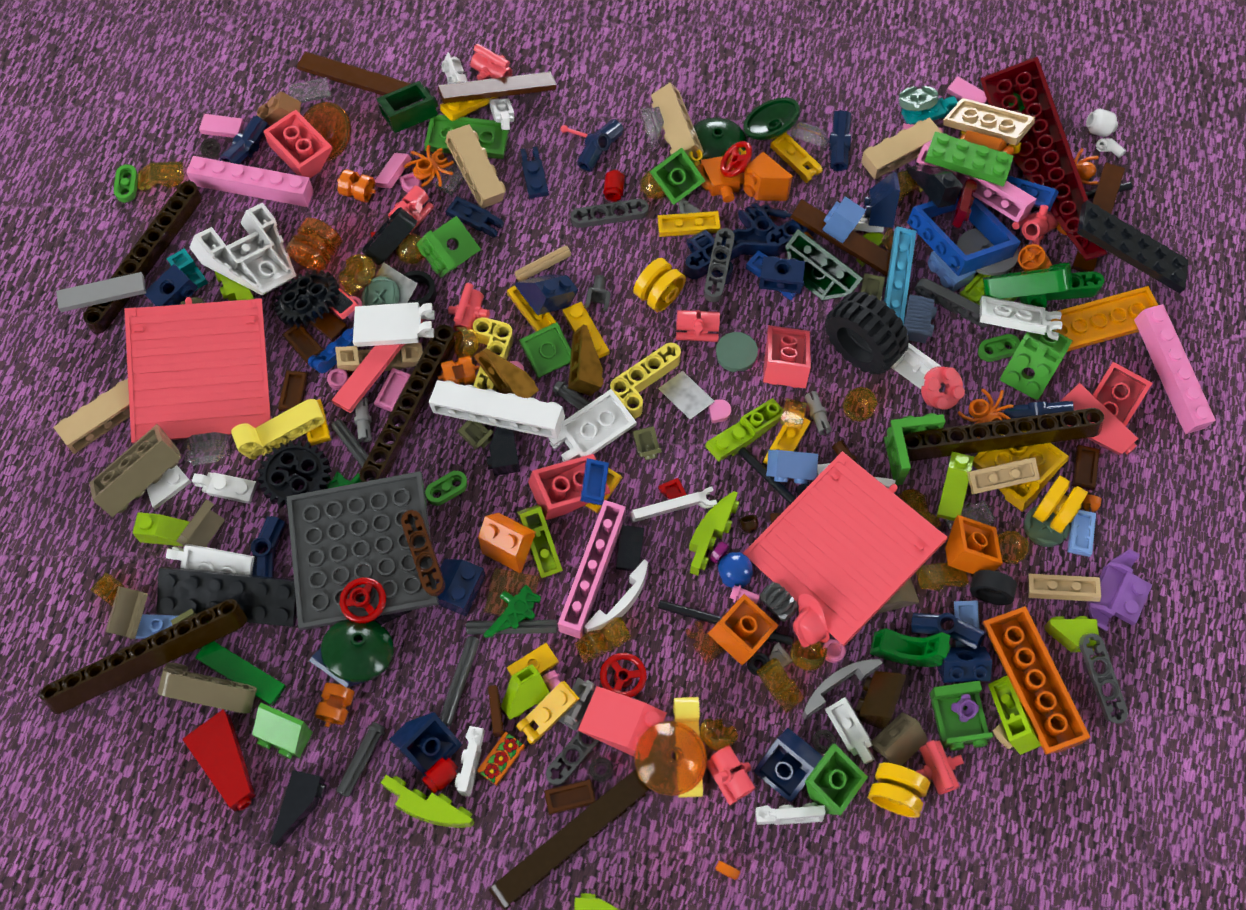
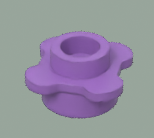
(970, 712)

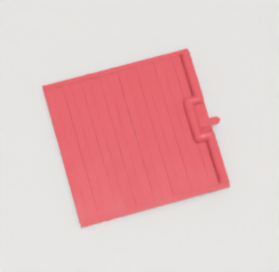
(196, 367)
(845, 545)

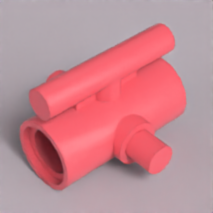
(489, 64)
(413, 203)
(1037, 224)
(468, 308)
(697, 325)
(939, 767)
(730, 774)

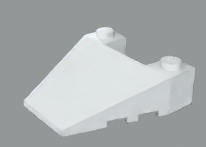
(252, 261)

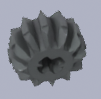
(779, 601)

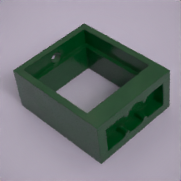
(411, 114)

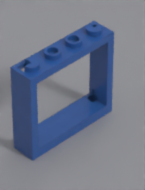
(982, 218)

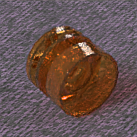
(314, 244)

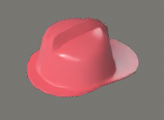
(810, 623)

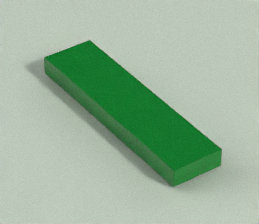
(240, 671)

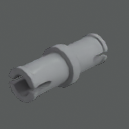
(818, 413)
(363, 421)

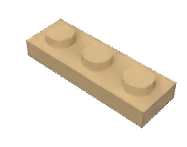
(1003, 475)
(1064, 587)

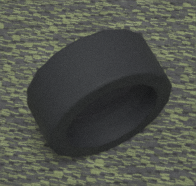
(423, 277)
(993, 587)

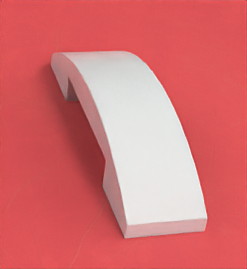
(637, 579)

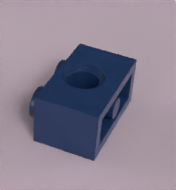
(172, 279)
(789, 282)
(966, 665)

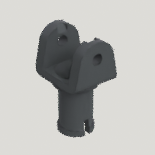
(598, 293)

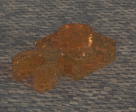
(704, 644)

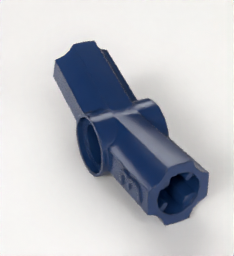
(840, 140)
(245, 143)
(597, 143)
(1038, 408)
(268, 537)
(962, 632)

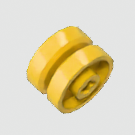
(659, 284)
(1062, 506)
(899, 790)

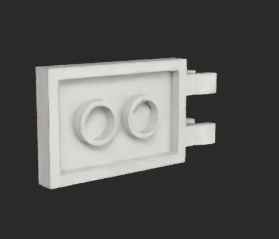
(1019, 316)
(392, 324)
(594, 427)
(672, 505)
(211, 559)

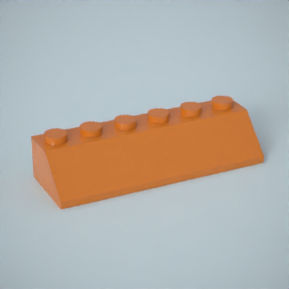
(1036, 681)

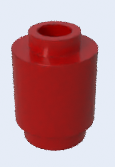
(614, 185)
(440, 775)

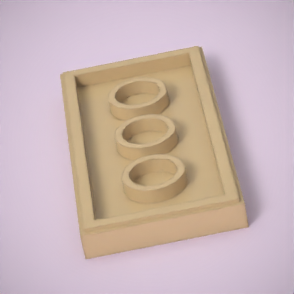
(989, 120)

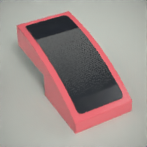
(344, 305)

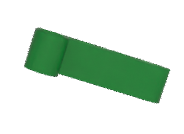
(1027, 283)
(1084, 286)

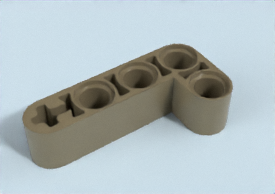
(205, 690)

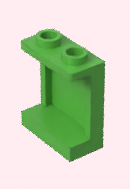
(952, 731)

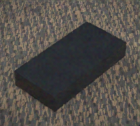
(630, 548)

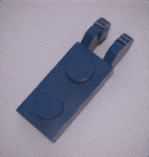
(534, 175)
(474, 216)

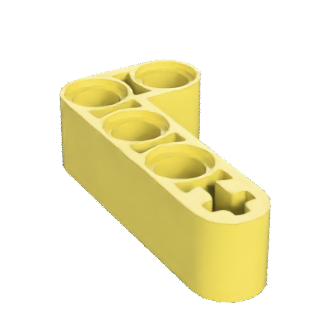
(494, 343)
(664, 358)
(280, 429)
(687, 712)

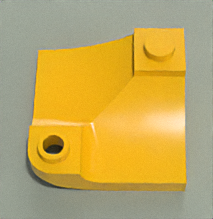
(1048, 460)

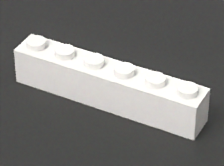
(497, 409)

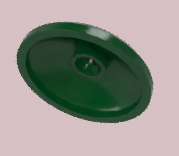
(772, 119)
(717, 145)
(353, 659)

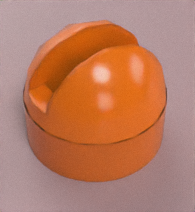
(1095, 502)

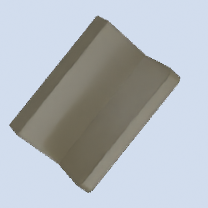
(201, 527)
(126, 612)
(900, 739)

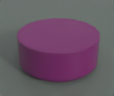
(719, 552)

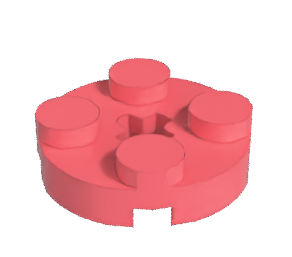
(953, 388)

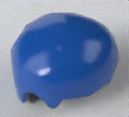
(735, 569)

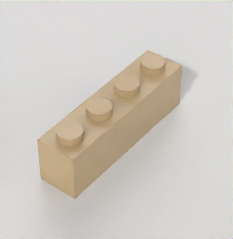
(677, 123)
(898, 149)
(475, 166)
(95, 418)

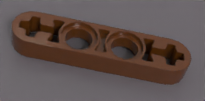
(424, 552)

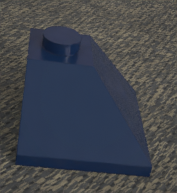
(425, 741)

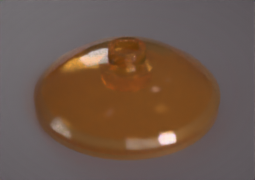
(330, 119)
(655, 762)

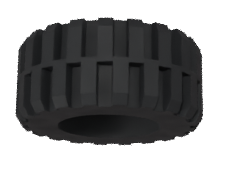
(867, 332)

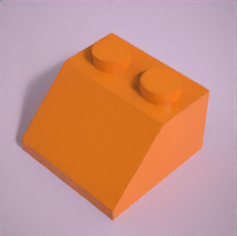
(767, 180)
(505, 541)
(973, 546)
(743, 629)

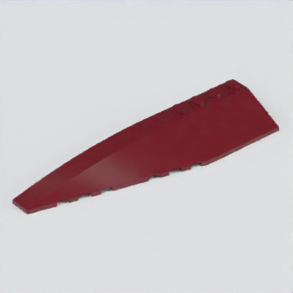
(1044, 148)

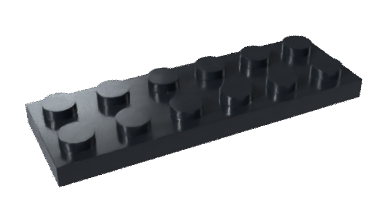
(1133, 246)
(260, 597)

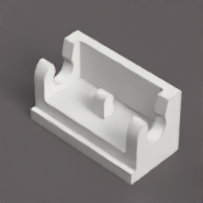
(914, 365)

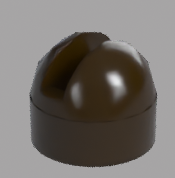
(749, 523)

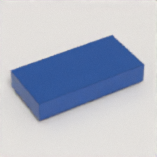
(594, 481)

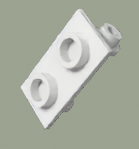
(453, 70)

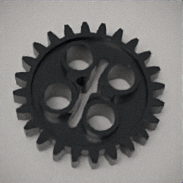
(307, 298)
(302, 458)

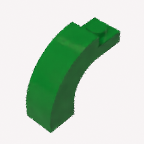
(910, 650)

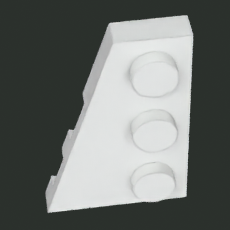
(169, 485)

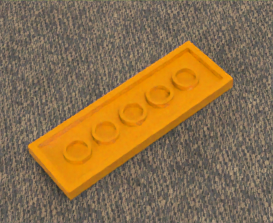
(1104, 318)

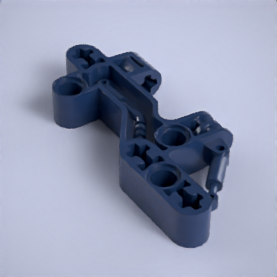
(746, 241)

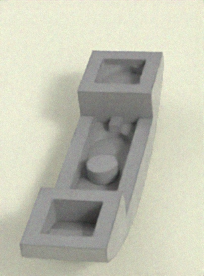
(860, 669)

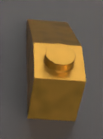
(585, 366)
(506, 375)

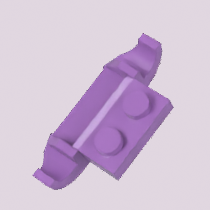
(1121, 592)

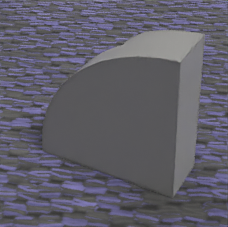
(685, 207)
(779, 653)

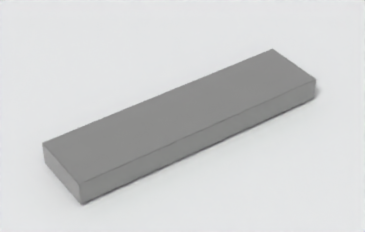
(101, 292)

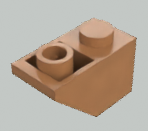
(278, 107)

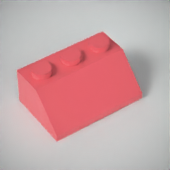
(298, 144)

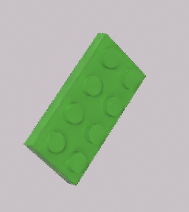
(488, 132)
(969, 158)

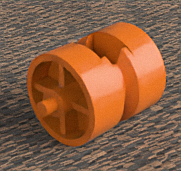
(352, 184)
(1033, 258)
(459, 372)
(334, 704)

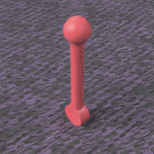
(564, 129)

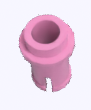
(737, 592)
(551, 679)

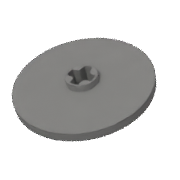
(974, 241)

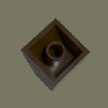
(880, 698)

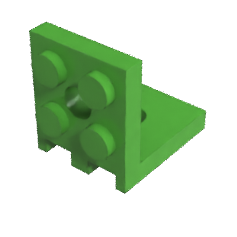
(441, 258)
(1042, 356)
(896, 445)

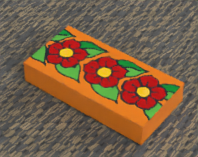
(500, 758)

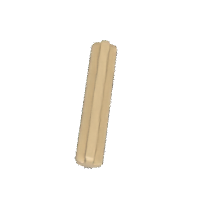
(542, 263)

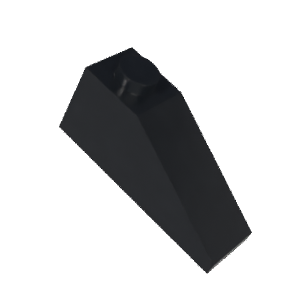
(938, 184)
(503, 453)
(299, 801)

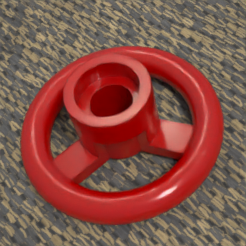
(738, 161)
(359, 592)
(619, 683)

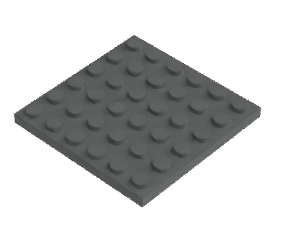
(356, 535)

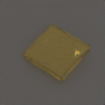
(888, 239)

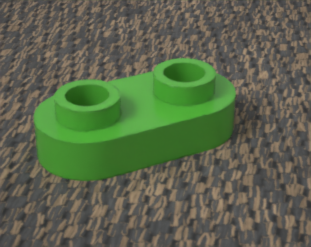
(125, 184)
(997, 347)
(445, 486)

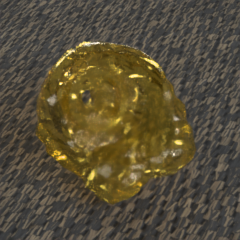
(357, 274)

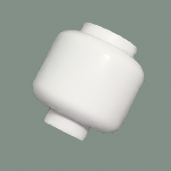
(1102, 122)

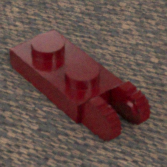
(964, 203)

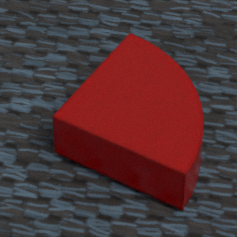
(672, 489)

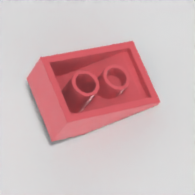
(787, 357)
(1121, 391)
(560, 487)
(618, 719)

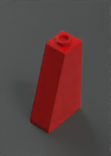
(221, 758)

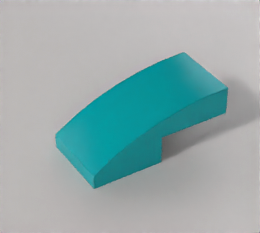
(188, 266)

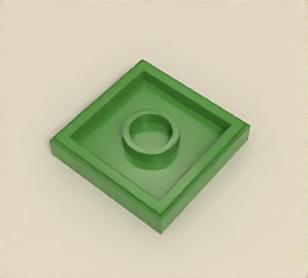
(546, 350)

